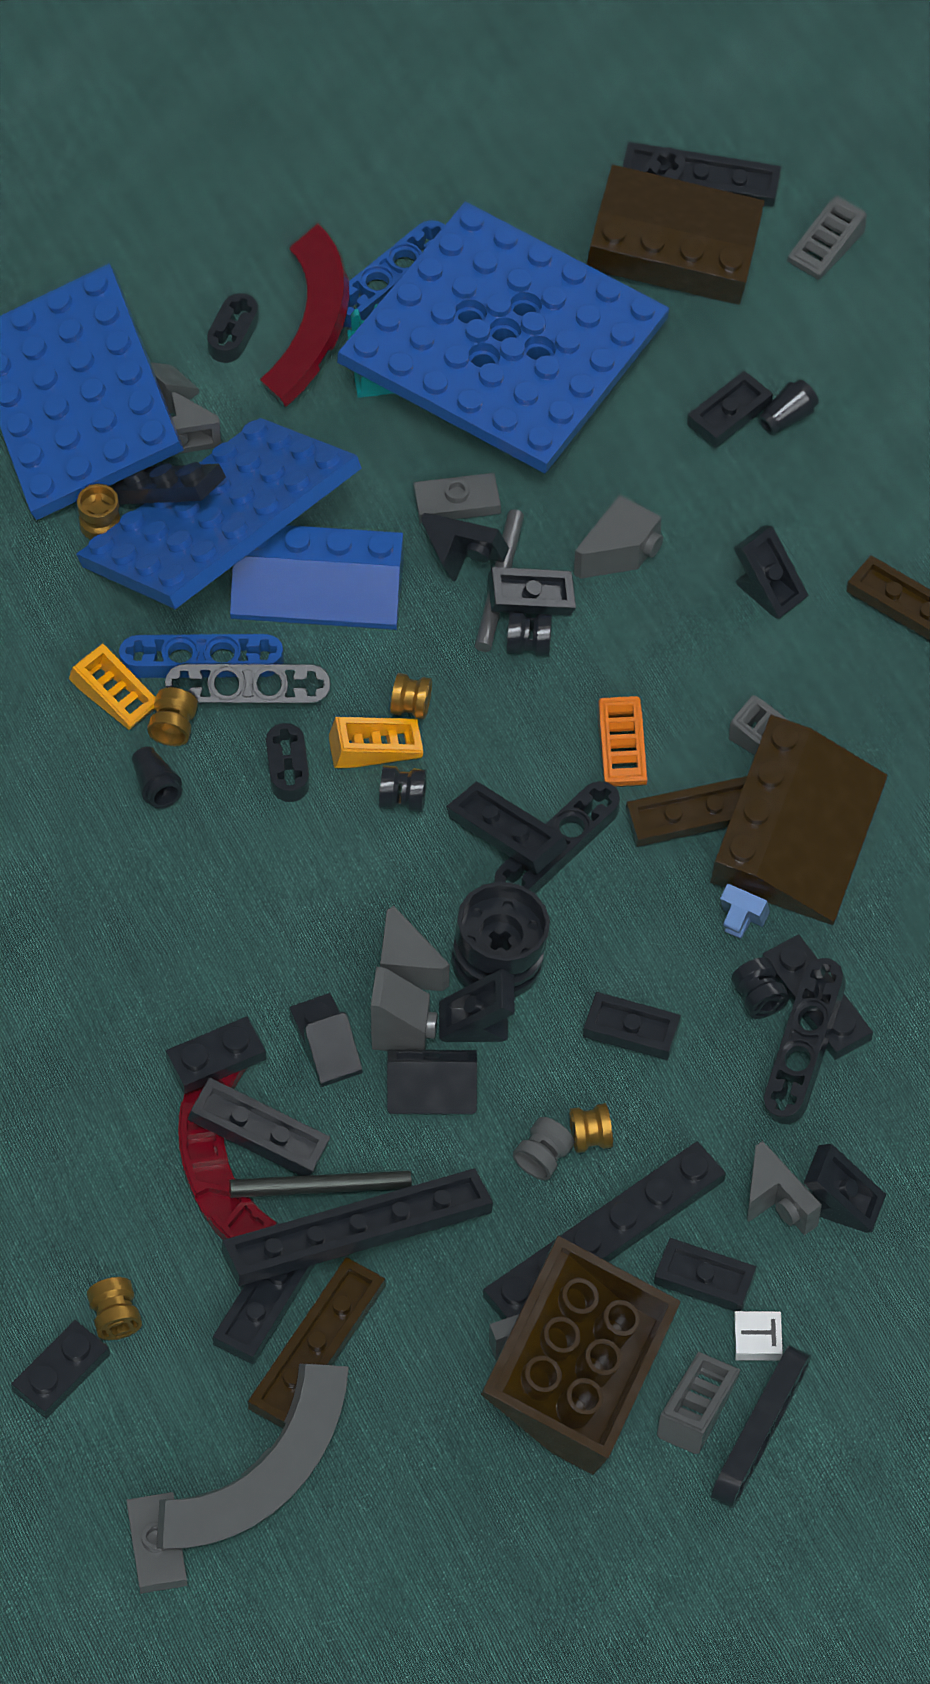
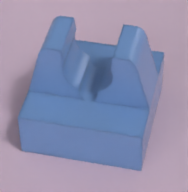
(742, 910)

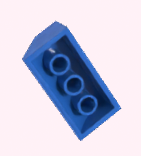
(321, 578)

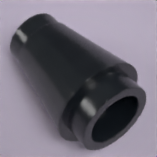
(789, 406)
(156, 779)

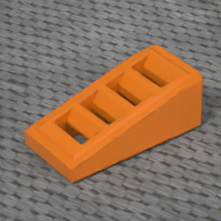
(620, 715)

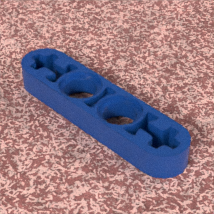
(386, 270)
(201, 648)

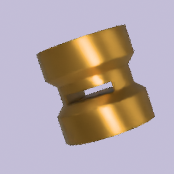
(97, 509)
(172, 716)
(114, 1308)

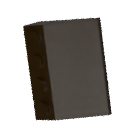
(675, 234)
(799, 821)
(579, 1354)

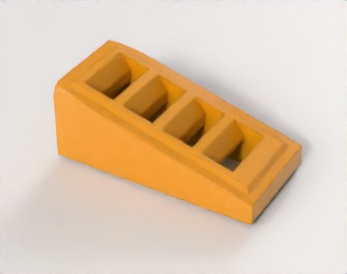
(104, 659)
(364, 754)

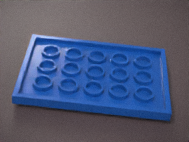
(79, 393)
(183, 546)

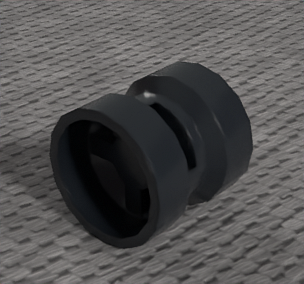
(519, 634)
(412, 788)
(761, 990)

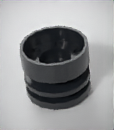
(500, 929)

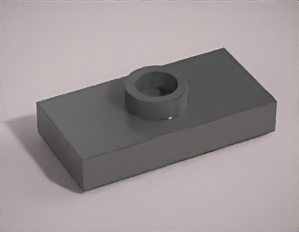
(458, 496)
(155, 1567)

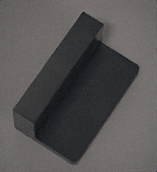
(432, 1081)

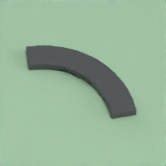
(272, 1477)

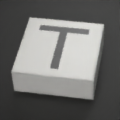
(758, 1335)

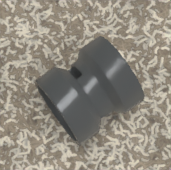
(543, 1148)

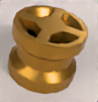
(411, 696)
(591, 1127)

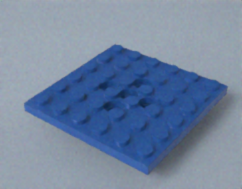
(503, 336)

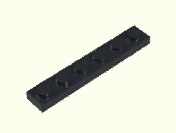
(618, 1222)
(356, 1227)

